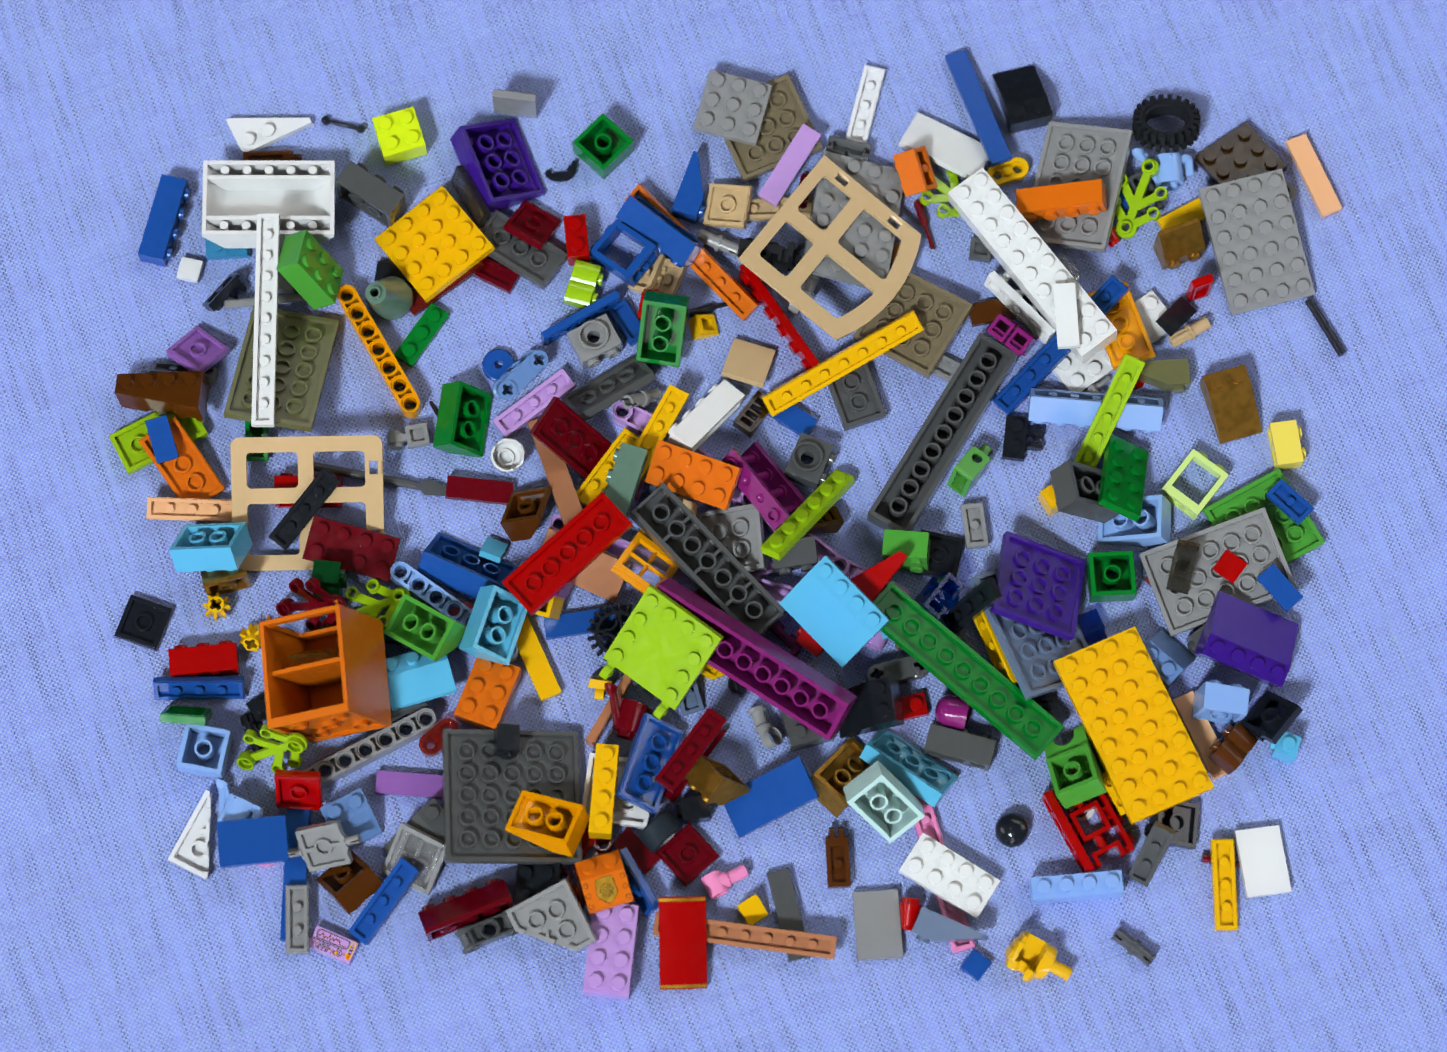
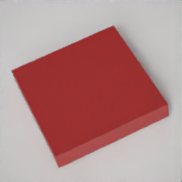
(298, 789)

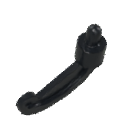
(562, 176)

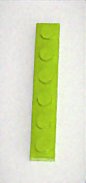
(1109, 410)
(807, 514)

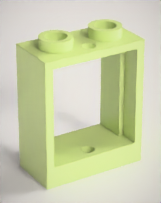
(1180, 500)

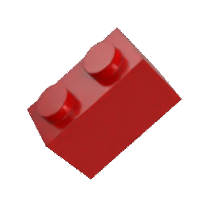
(576, 238)

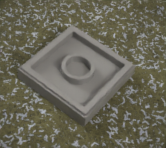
(515, 103)

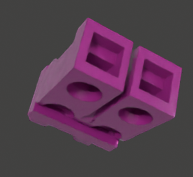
(1013, 334)

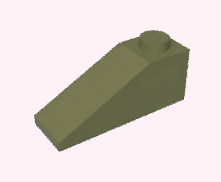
(1167, 375)

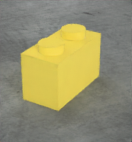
(1285, 445)

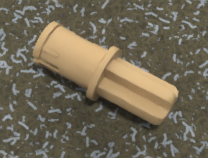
(1189, 332)

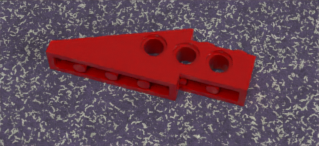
(870, 583)

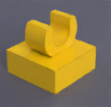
(598, 684)

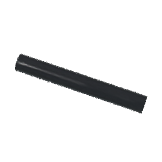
(1325, 327)

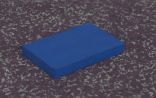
(252, 841)

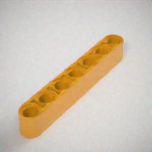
(380, 361)

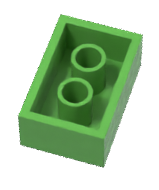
(310, 269)

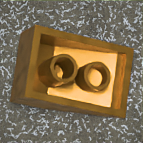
(1231, 404)
(837, 773)

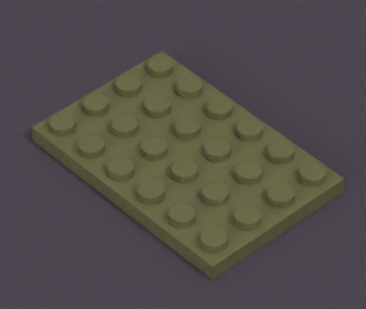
(301, 370)

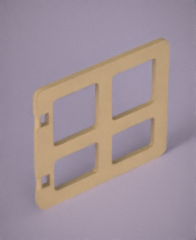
(305, 447)

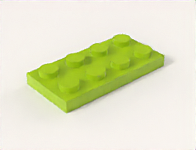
(130, 450)

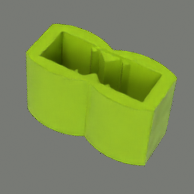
(583, 284)

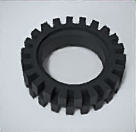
(1162, 139)

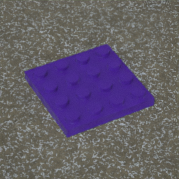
(1039, 586)

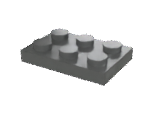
(856, 398)

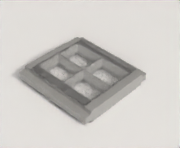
(420, 850)

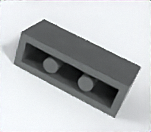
(960, 746)

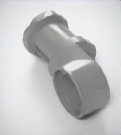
(807, 287)
(764, 727)

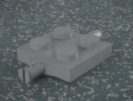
(324, 845)

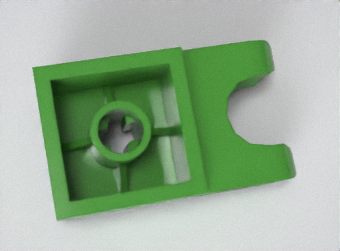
(1075, 769)

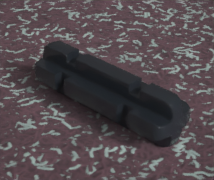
(247, 722)

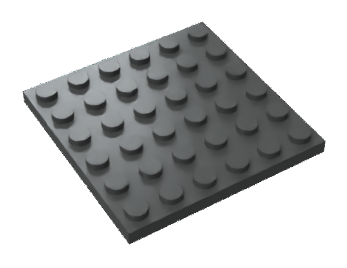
(484, 790)

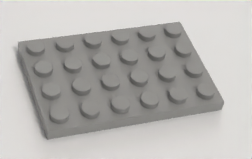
(1078, 155)
(866, 236)
(1256, 242)
(1247, 537)

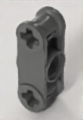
(899, 669)
(479, 938)

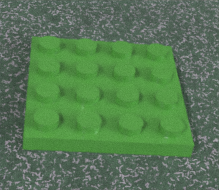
(1293, 539)

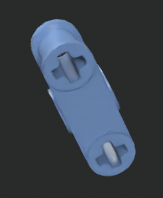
(520, 374)

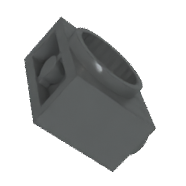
(813, 473)

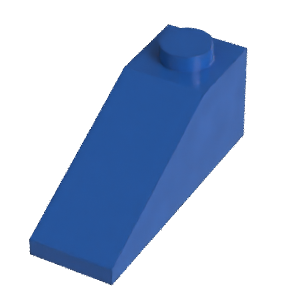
(690, 199)

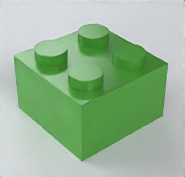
(912, 543)

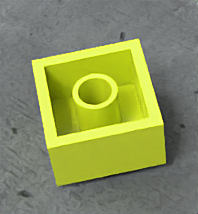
(399, 136)

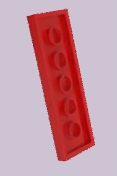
(567, 553)

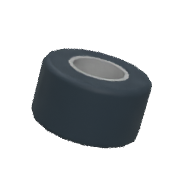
(660, 831)

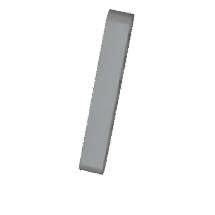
(373, 742)

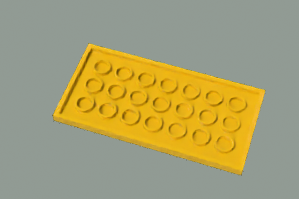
(1133, 725)

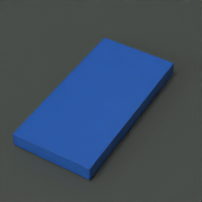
(650, 752)
(772, 797)

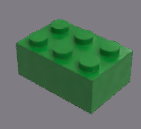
(662, 328)

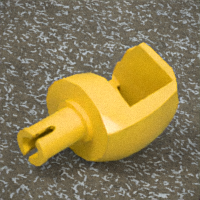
(1034, 958)

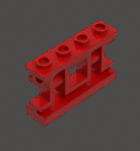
(1072, 831)

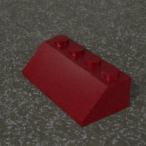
(465, 909)

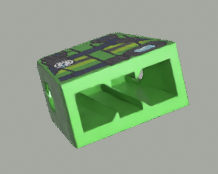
(970, 469)

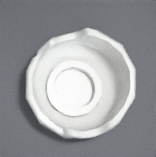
(507, 455)

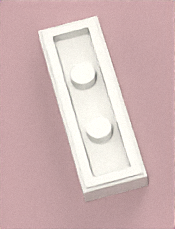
(1066, 315)

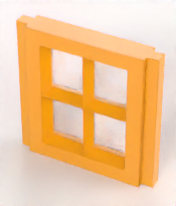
(643, 563)

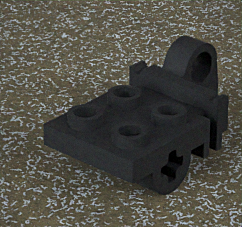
(781, 259)

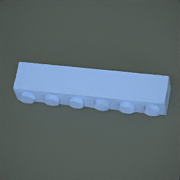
(1080, 408)

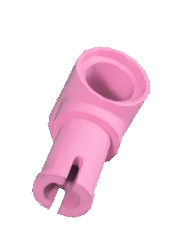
(718, 882)

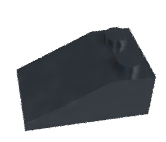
(1022, 99)
(876, 707)

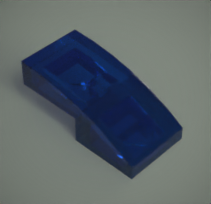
(1091, 627)

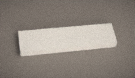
(865, 104)

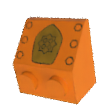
(604, 882)

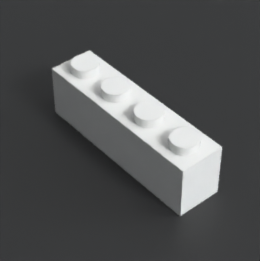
(706, 417)

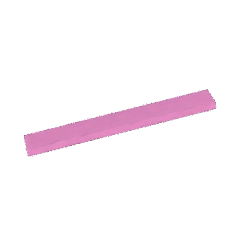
(930, 827)

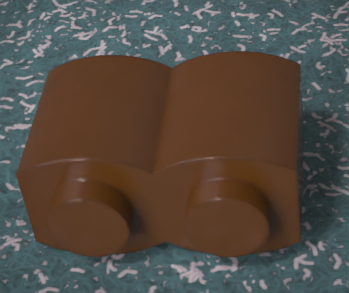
(1233, 747)

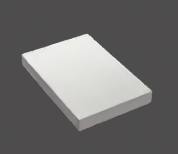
(1262, 861)

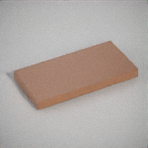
(598, 575)

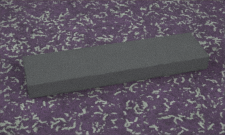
(786, 904)

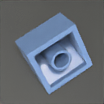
(1168, 657)
(354, 816)

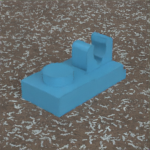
(216, 252)

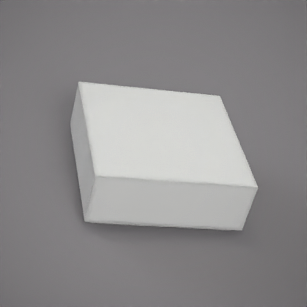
(190, 270)

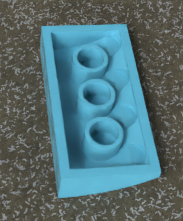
(910, 766)

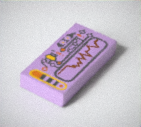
(333, 945)

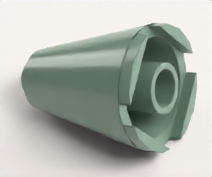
(390, 297)

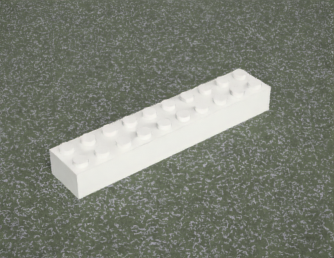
(1027, 258)

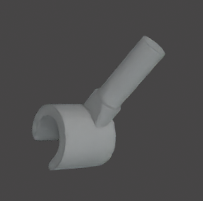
(1094, 387)

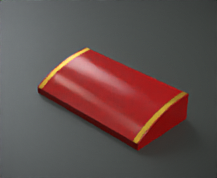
(682, 942)

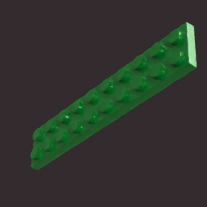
(966, 672)

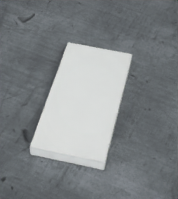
(945, 146)

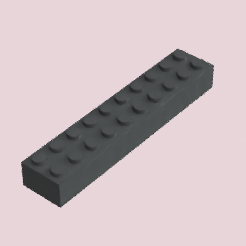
(943, 435)

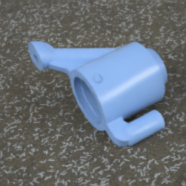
(1171, 169)
(233, 807)

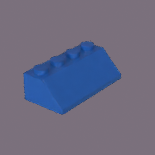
(461, 567)

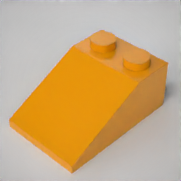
(548, 822)

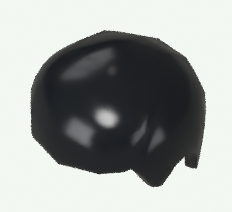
(1012, 829)

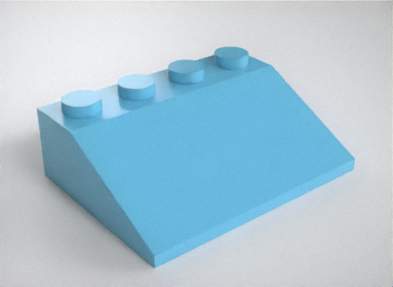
(834, 611)

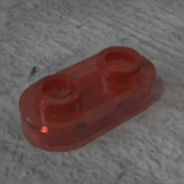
(435, 736)

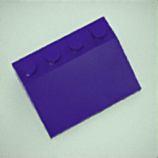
(498, 163)
(1248, 640)

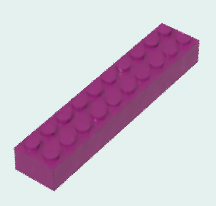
(768, 668)

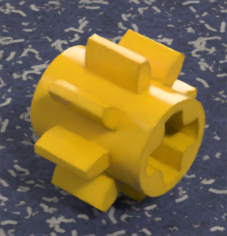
(220, 602)
(250, 637)

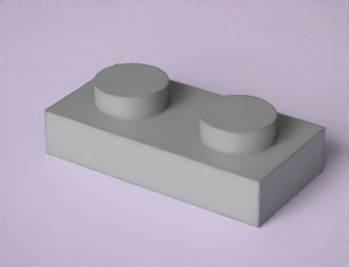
(974, 526)

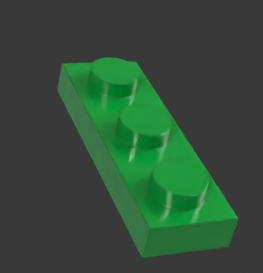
(421, 335)

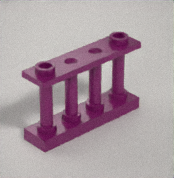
(765, 484)

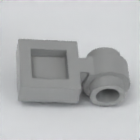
(415, 436)

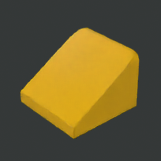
(703, 326)
(752, 910)

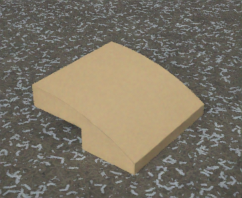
(661, 276)

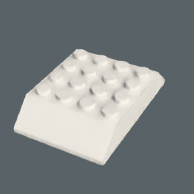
(243, 188)

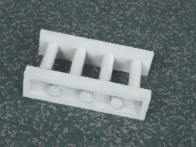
(1018, 306)

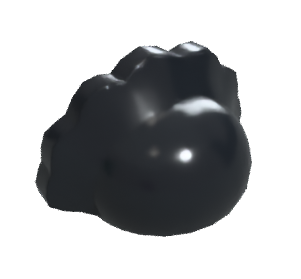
(736, 687)

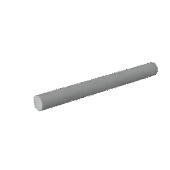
(246, 302)

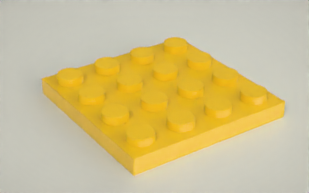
(434, 244)

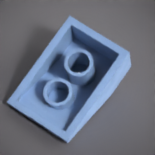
(1148, 531)

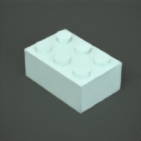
(883, 801)

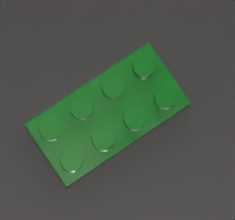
(1123, 478)

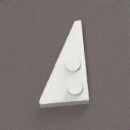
(258, 133)
(193, 846)

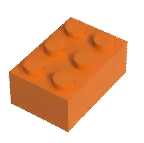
(487, 694)

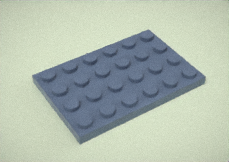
(1030, 650)

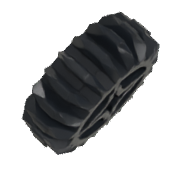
(598, 630)

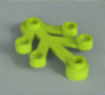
(942, 198)
(1137, 202)
(373, 606)
(294, 742)

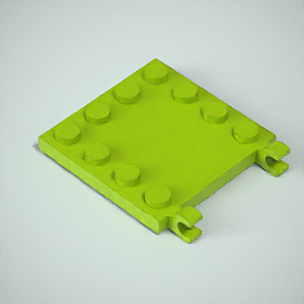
(662, 649)

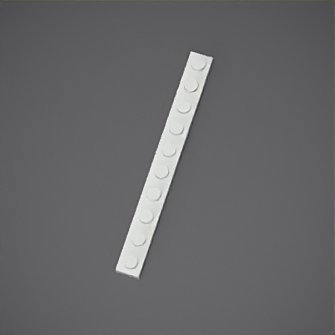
(265, 320)

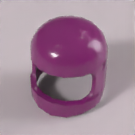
(953, 712)

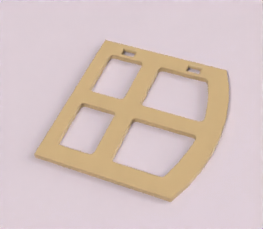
(826, 244)

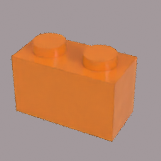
(915, 171)

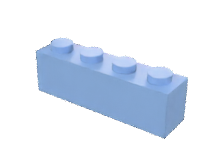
(1076, 887)

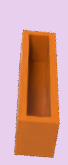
(1062, 200)

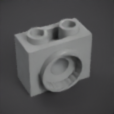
(590, 353)

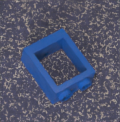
(640, 263)

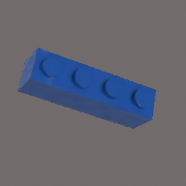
(164, 220)
(660, 230)

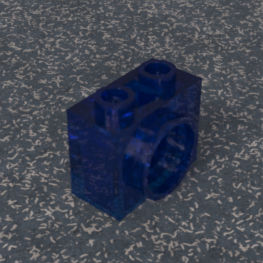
(940, 594)

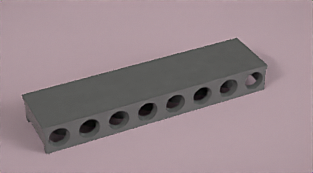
(705, 560)

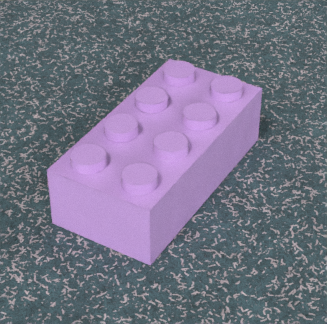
(612, 956)

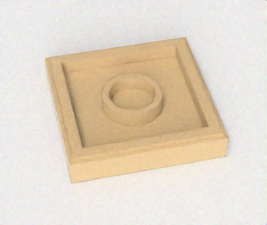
(727, 206)
(748, 363)

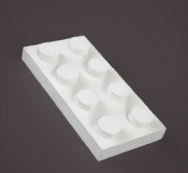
(949, 876)

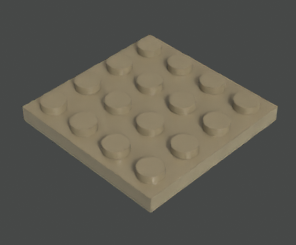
(780, 125)
(939, 315)

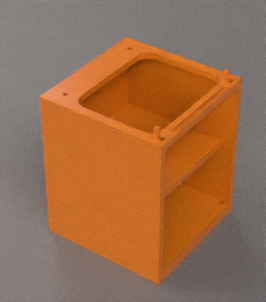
(332, 694)

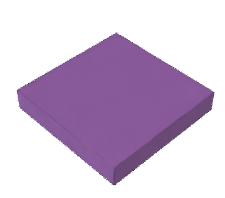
(197, 350)

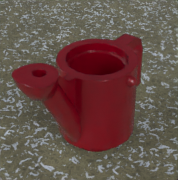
(625, 713)

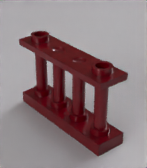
(698, 742)

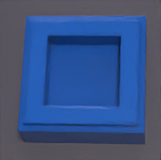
(975, 965)

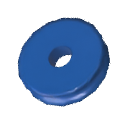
(491, 359)

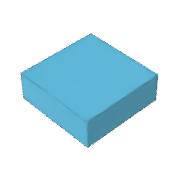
(493, 550)

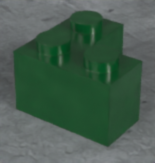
(331, 576)

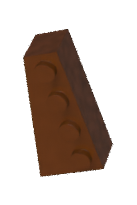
(165, 392)

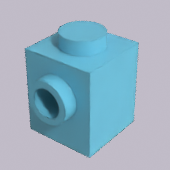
(1286, 748)

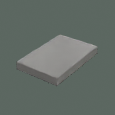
(877, 925)

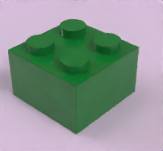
(603, 146)
(1111, 576)

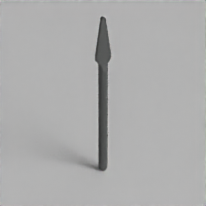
(427, 487)

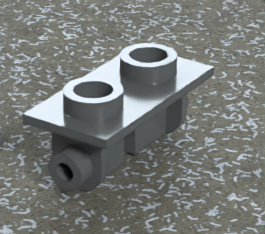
(849, 148)

